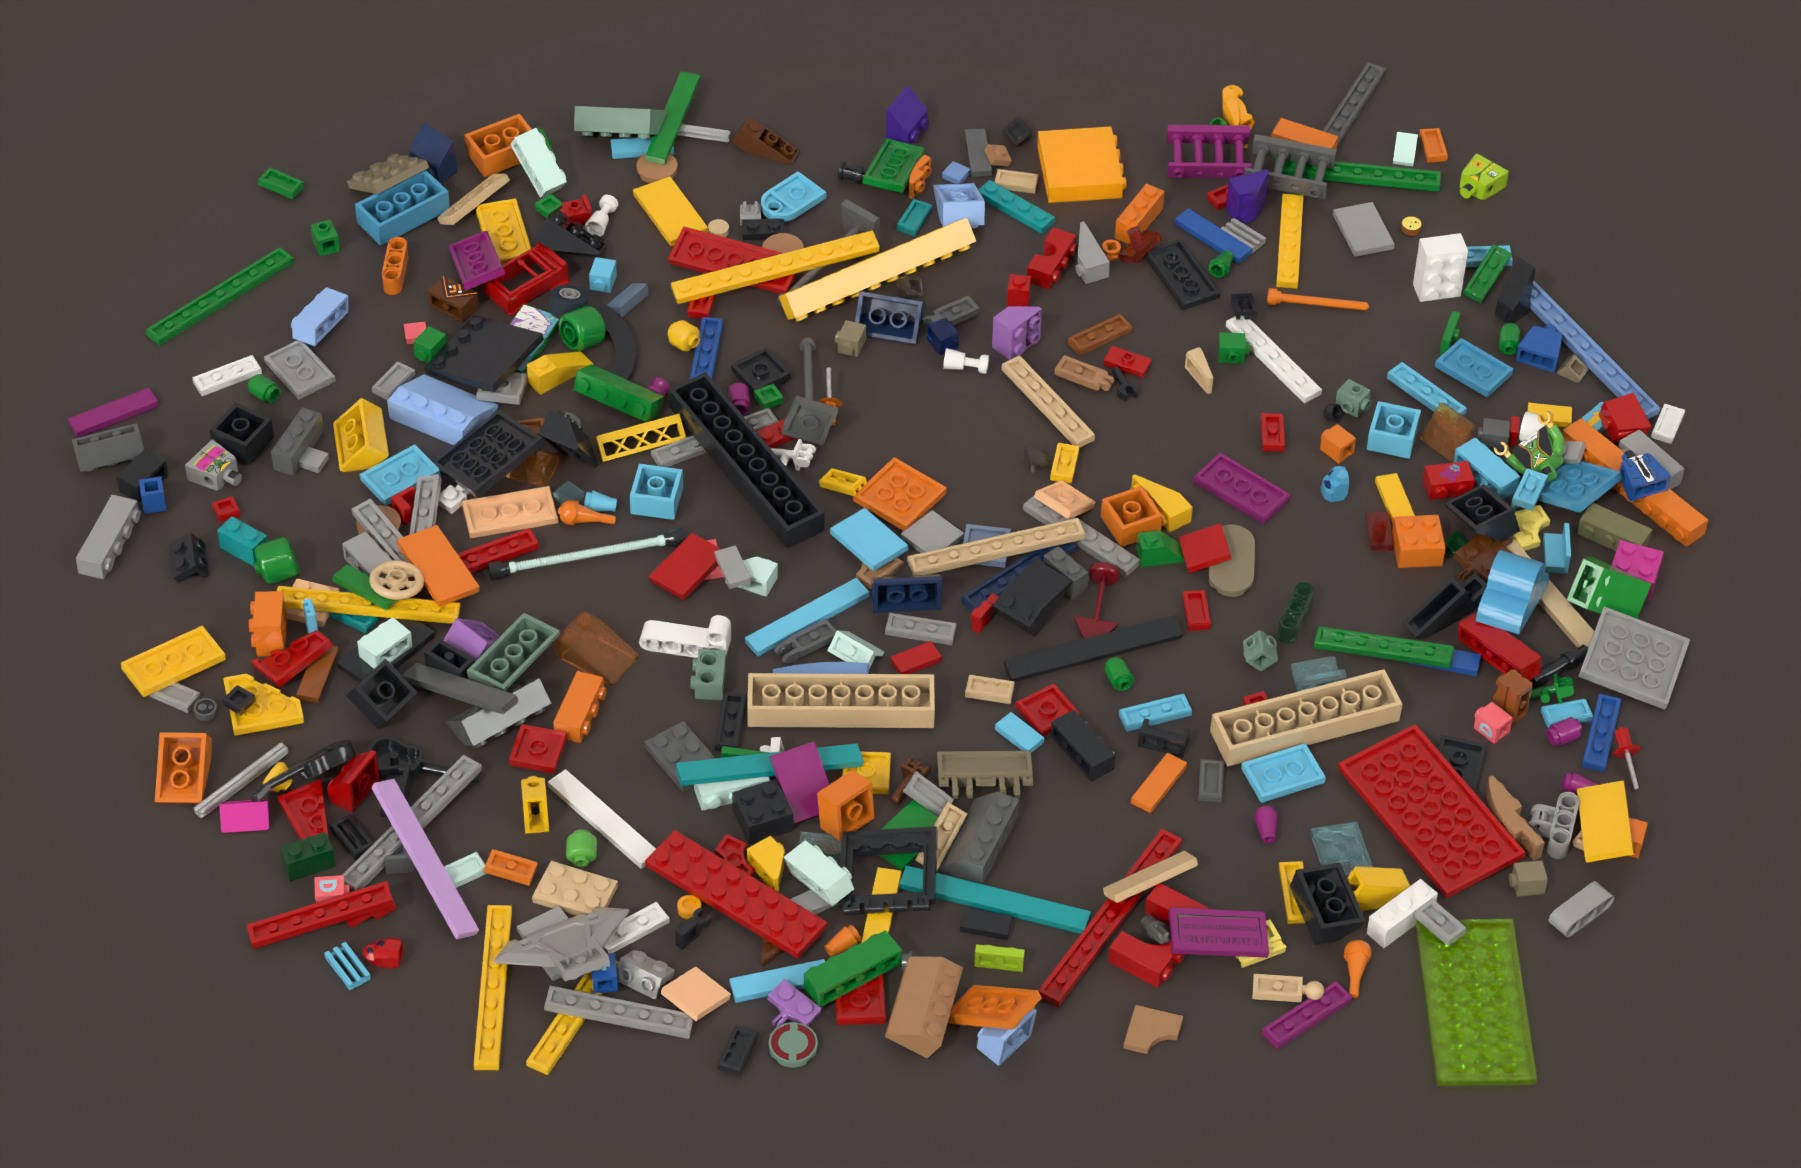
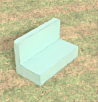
(853, 649)

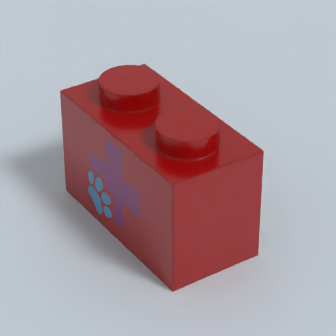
(1448, 480)

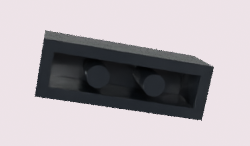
(1083, 745)

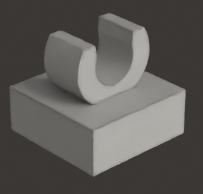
(750, 211)

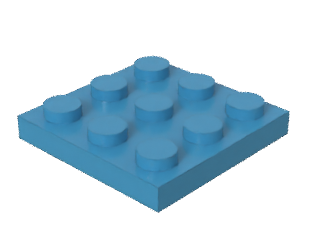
(1578, 485)

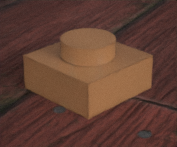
(998, 155)

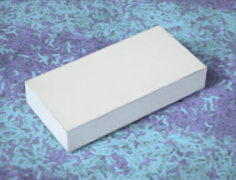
(1668, 423)

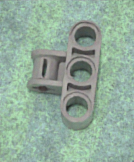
(1556, 823)

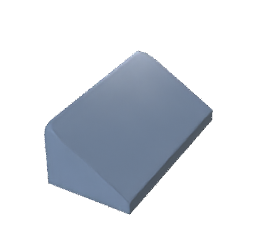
(629, 298)

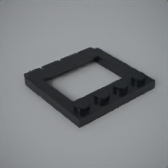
(891, 842)

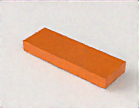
(1158, 783)

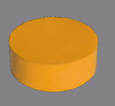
(687, 905)

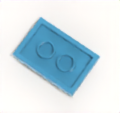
(1474, 367)

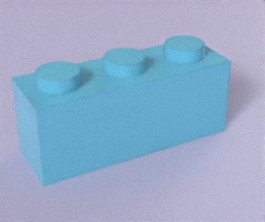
(1488, 468)

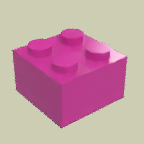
(1639, 561)

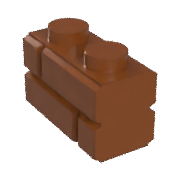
(1513, 694)

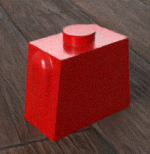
(1623, 417)

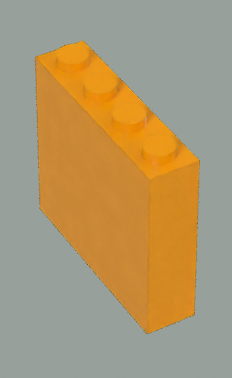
(1080, 164)

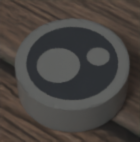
(205, 709)

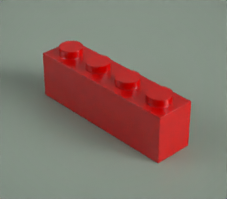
(1499, 648)

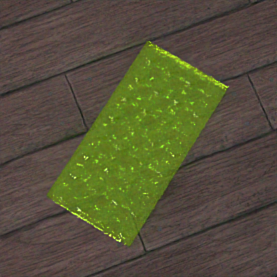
(1477, 1006)

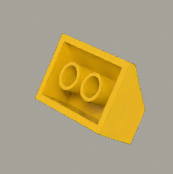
(360, 437)

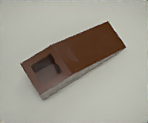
(762, 142)

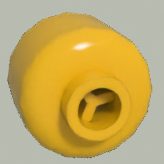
(683, 335)

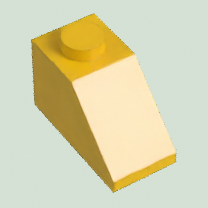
(767, 861)

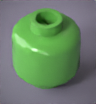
(581, 847)

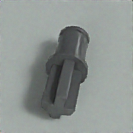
(1155, 929)

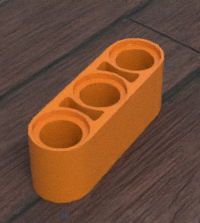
(395, 266)

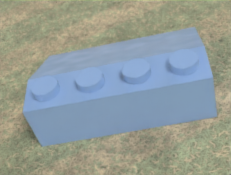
(438, 409)

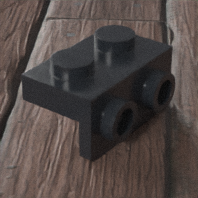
(188, 557)

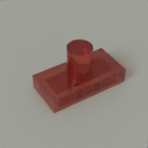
(1139, 244)
(1379, 531)

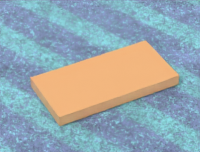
(509, 512)

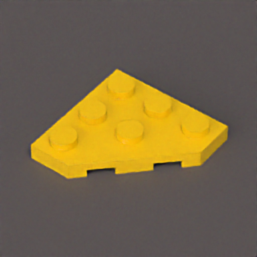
(268, 712)

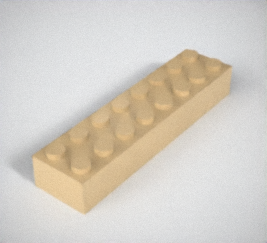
(841, 700)
(1306, 717)

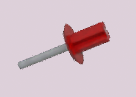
(1626, 750)

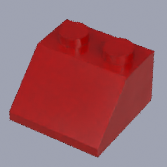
(354, 781)

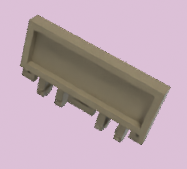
(985, 769)

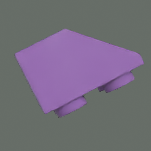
(1016, 330)

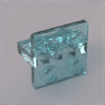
(1316, 673)

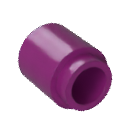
(739, 396)
(1564, 731)

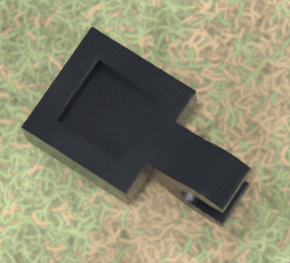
(688, 931)

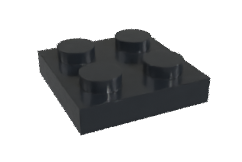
(761, 370)

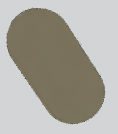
(1235, 575)

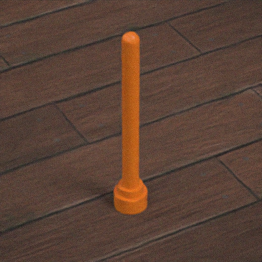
(1275, 297)

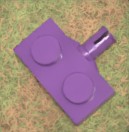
(792, 1005)

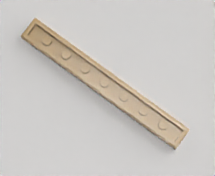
(996, 547)
(1560, 609)

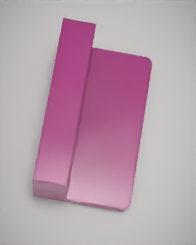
(244, 815)

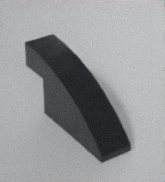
(1446, 606)

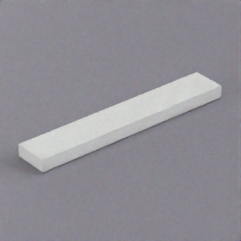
(1276, 359)
(601, 817)

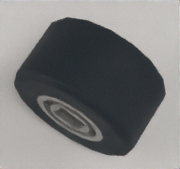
(566, 298)

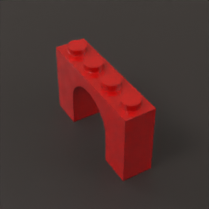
(1145, 960)

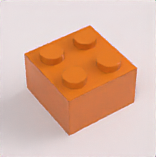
(1130, 514)
(1418, 541)
(268, 622)
(845, 804)

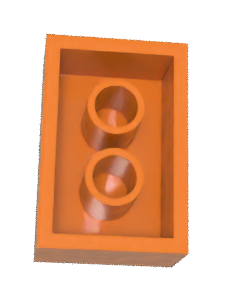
(491, 147)

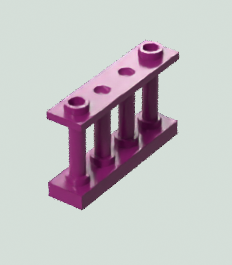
(1207, 135)

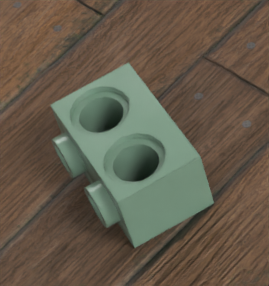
(710, 674)

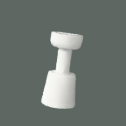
(598, 221)
(957, 360)

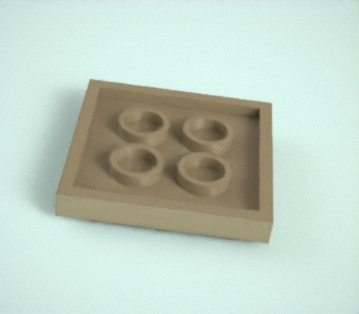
(387, 174)

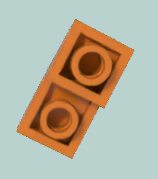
(918, 175)

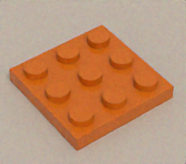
(900, 494)

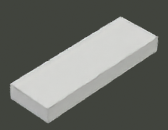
(226, 375)
(636, 927)

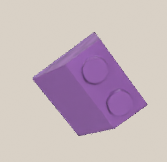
(471, 637)

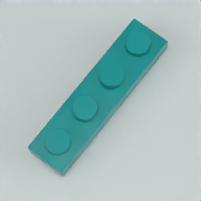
(1016, 207)

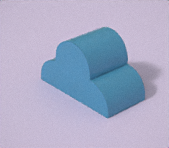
(1512, 591)

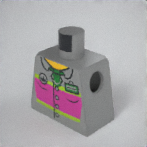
(213, 467)

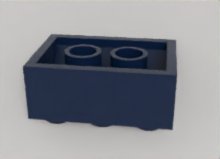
(890, 317)
(906, 593)

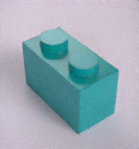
(240, 539)

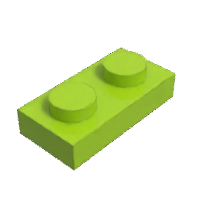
(999, 958)

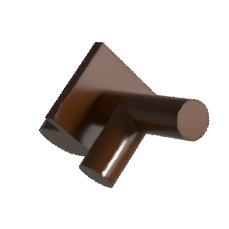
(908, 770)

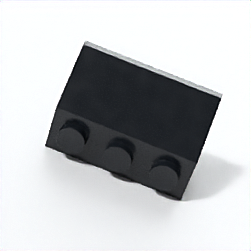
(567, 438)
(1485, 513)
(1326, 902)

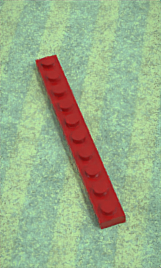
(1103, 925)

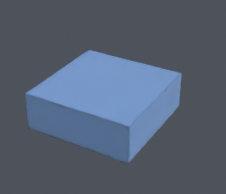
(956, 173)

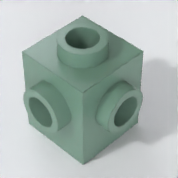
(1353, 398)
(1260, 650)

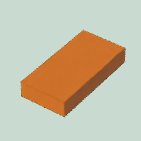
(1433, 145)

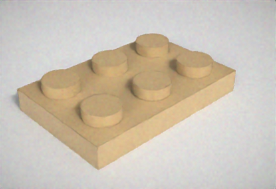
(573, 889)

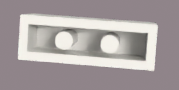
(1398, 914)

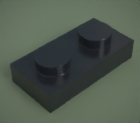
(761, 228)

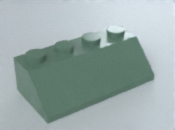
(618, 120)
(513, 652)

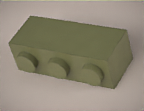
(1610, 527)

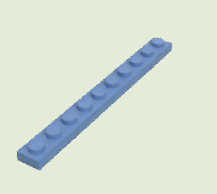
(1588, 351)

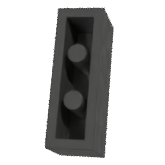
(300, 435)
(108, 447)

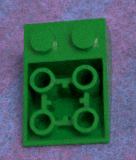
(1605, 585)

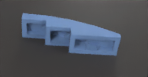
(826, 668)

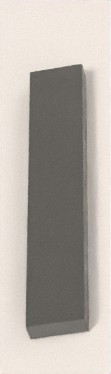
(1355, 101)
(460, 688)

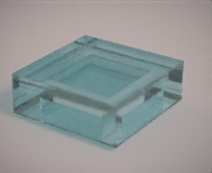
(568, 492)

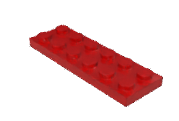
(711, 253)

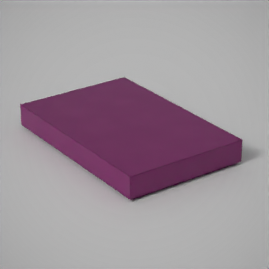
(800, 778)

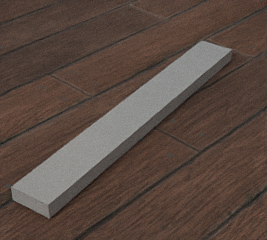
(424, 809)

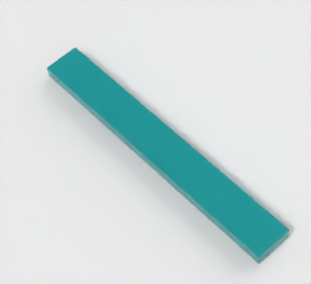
(759, 765)
(1000, 901)

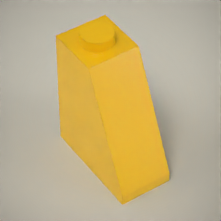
(1376, 886)

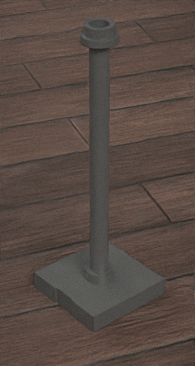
(855, 221)
(809, 418)

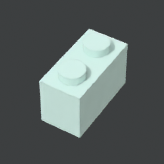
(385, 642)

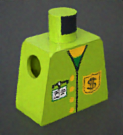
(1482, 178)

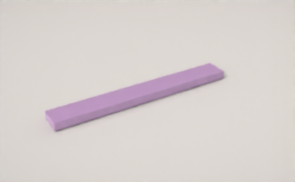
(425, 859)

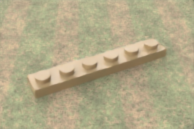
(1048, 401)

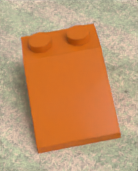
(182, 767)

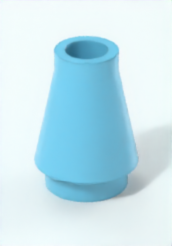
(599, 502)

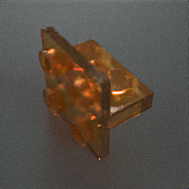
(1447, 431)

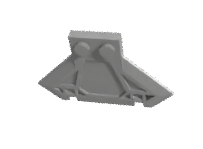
(568, 946)

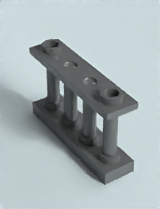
(1296, 152)

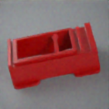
(555, 275)

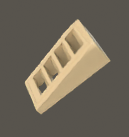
(1199, 369)

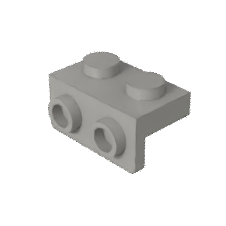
(643, 973)

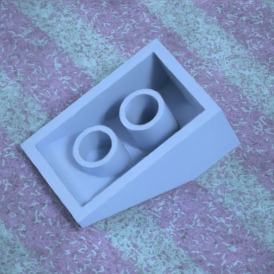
(959, 202)

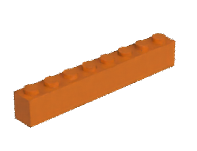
(1664, 508)

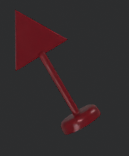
(1105, 575)

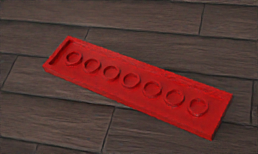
(736, 894)

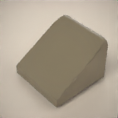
(1573, 369)

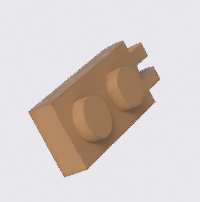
(1083, 374)

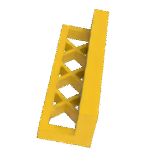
(638, 429)

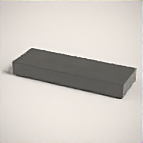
(978, 161)

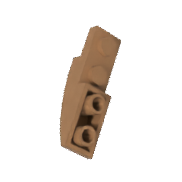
(1508, 812)

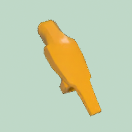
(1234, 109)

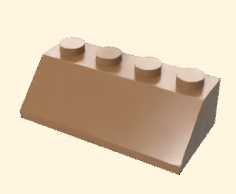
(924, 1004)

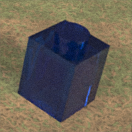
(942, 335)

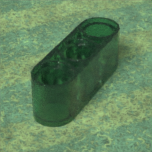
(1296, 612)

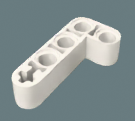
(686, 639)

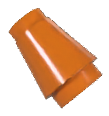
(843, 941)

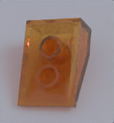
(595, 648)

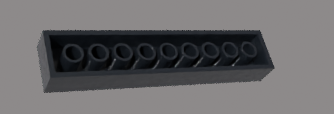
(746, 460)

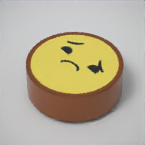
(1411, 225)

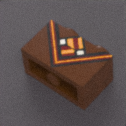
(453, 299)

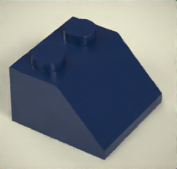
(437, 151)

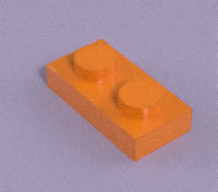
(510, 867)

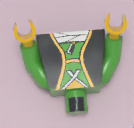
(1538, 452)

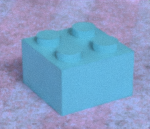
(1393, 429)
(656, 491)

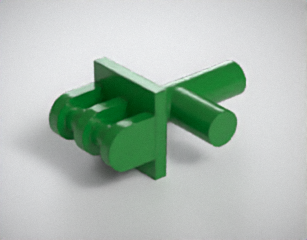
(1562, 687)

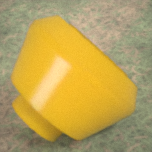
(279, 768)

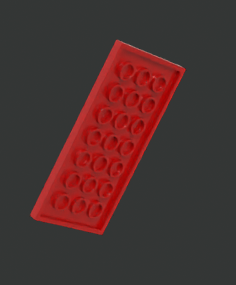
(1431, 811)

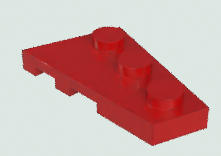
(287, 663)
(305, 809)

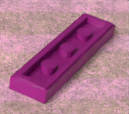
(113, 412)
(1306, 1015)

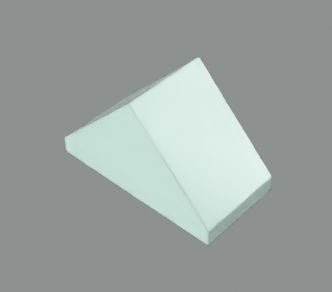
(1405, 149)

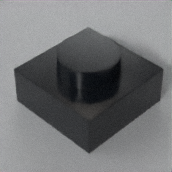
(239, 700)

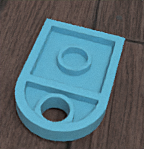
(791, 198)

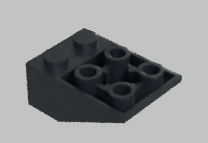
(563, 235)

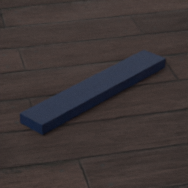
(998, 582)

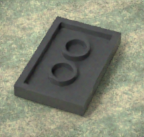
(676, 746)

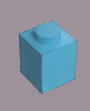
(602, 275)

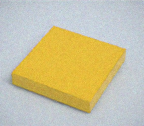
(874, 769)

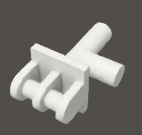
(801, 454)

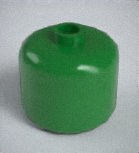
(582, 328)
(276, 560)

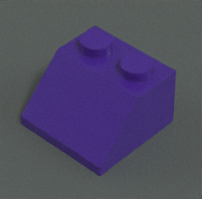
(906, 117)
(1247, 195)

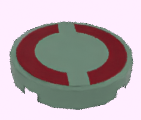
(793, 1044)

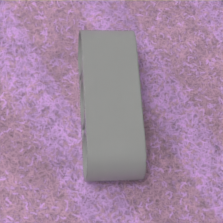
(1581, 909)

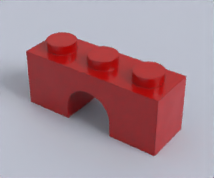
(1058, 250)

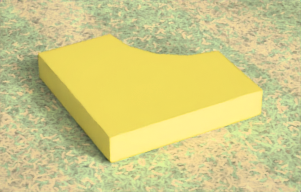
(1530, 525)

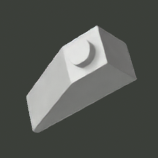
(1091, 259)

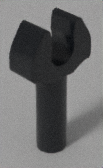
(1124, 385)

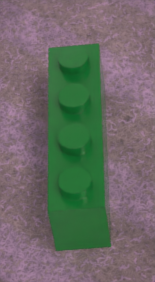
(618, 393)
(852, 968)

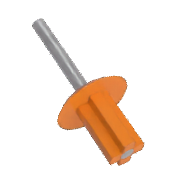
(830, 400)

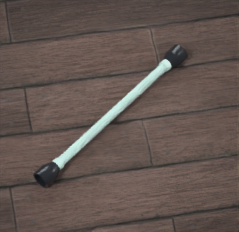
(500, 569)

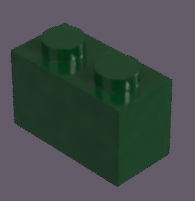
(307, 856)

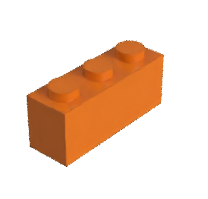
(1300, 133)
(1140, 212)
(580, 706)

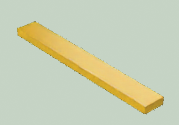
(354, 604)
(492, 989)

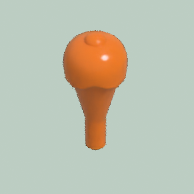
(573, 512)
(1357, 955)

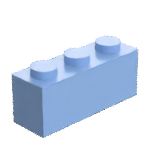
(319, 316)

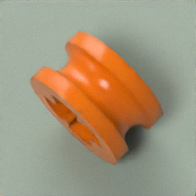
(1114, 245)

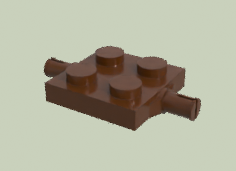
(1479, 556)

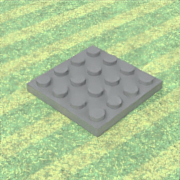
(1634, 658)

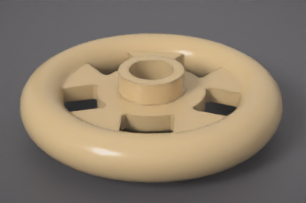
(396, 579)

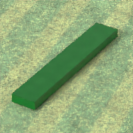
(676, 111)
(1384, 647)

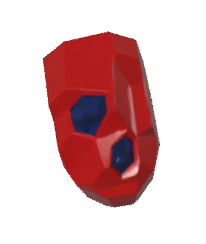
(384, 952)

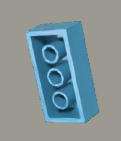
(402, 207)

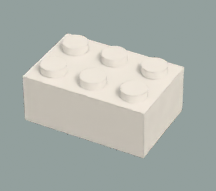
(1440, 267)

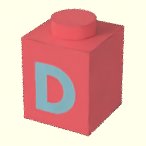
(1492, 722)
(330, 887)

